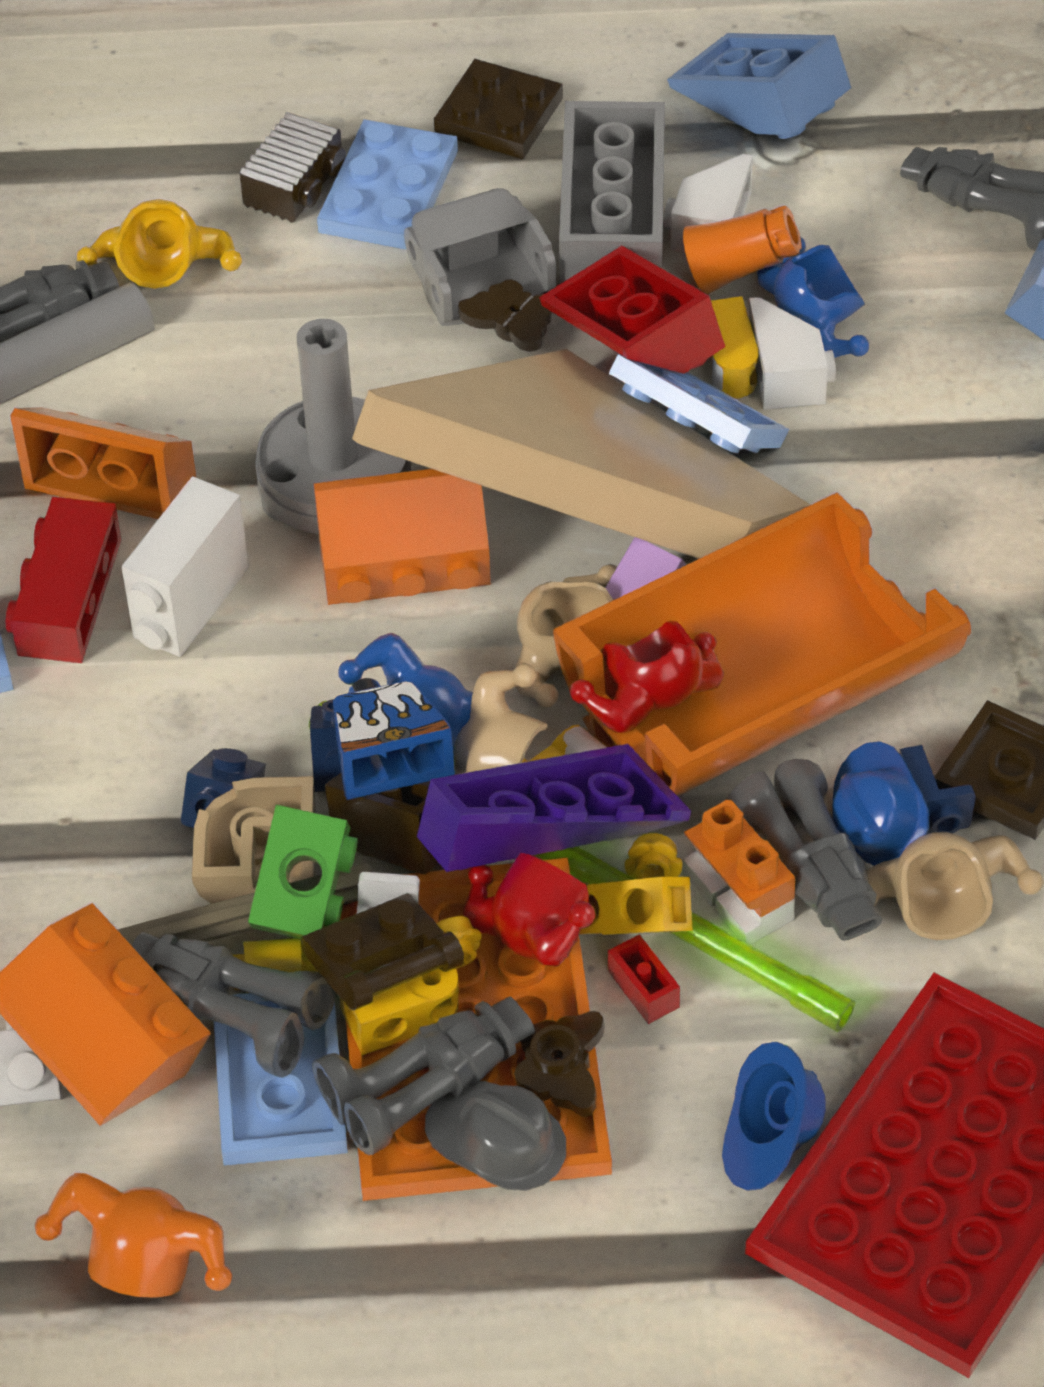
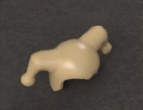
(548, 608)
(494, 732)
(947, 881)

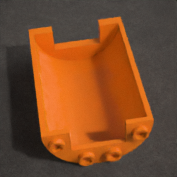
(796, 631)

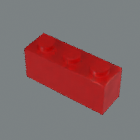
(64, 580)

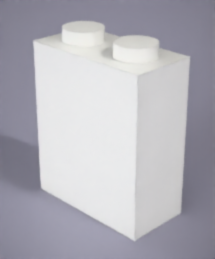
(185, 566)

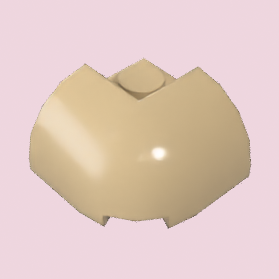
(235, 832)

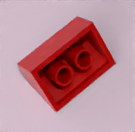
(639, 311)

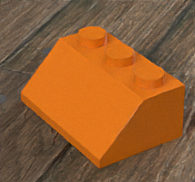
(100, 460)
(401, 535)
(99, 1015)

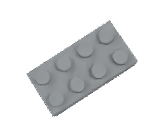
(611, 182)

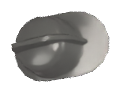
(498, 1135)

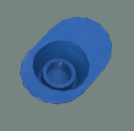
(878, 803)
(772, 1115)

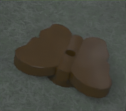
(510, 312)
(566, 1078)

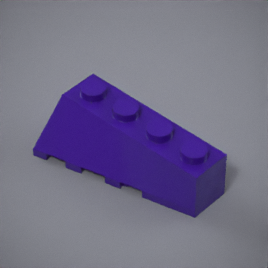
(545, 807)

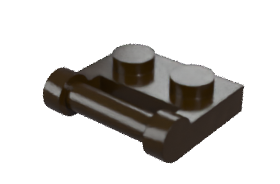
(380, 950)

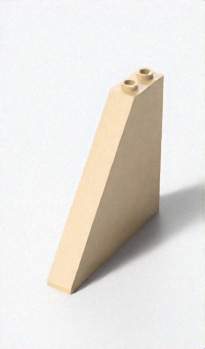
(577, 445)

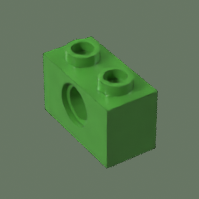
(292, 839)

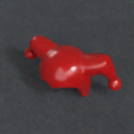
(652, 675)
(533, 910)

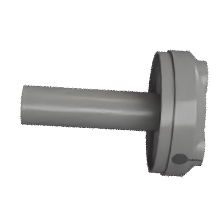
(314, 437)

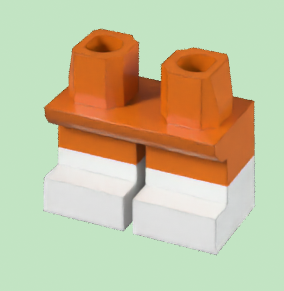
(739, 874)

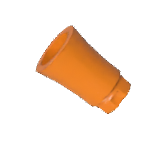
(739, 246)

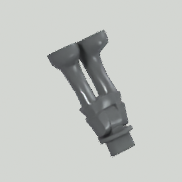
(979, 183)
(50, 293)
(826, 870)
(202, 977)
(455, 1050)

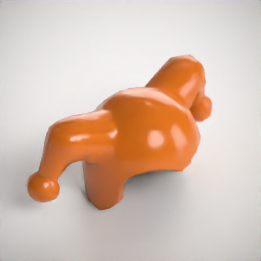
(138, 1237)

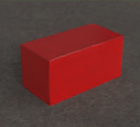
(644, 979)

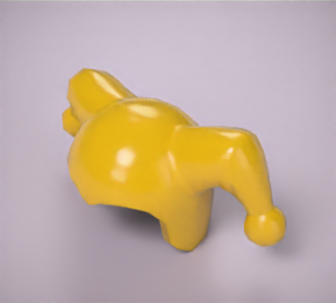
(160, 244)

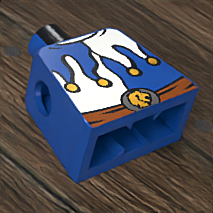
(389, 738)

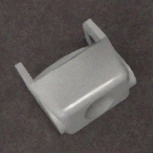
(476, 245)

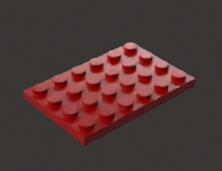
(926, 1181)

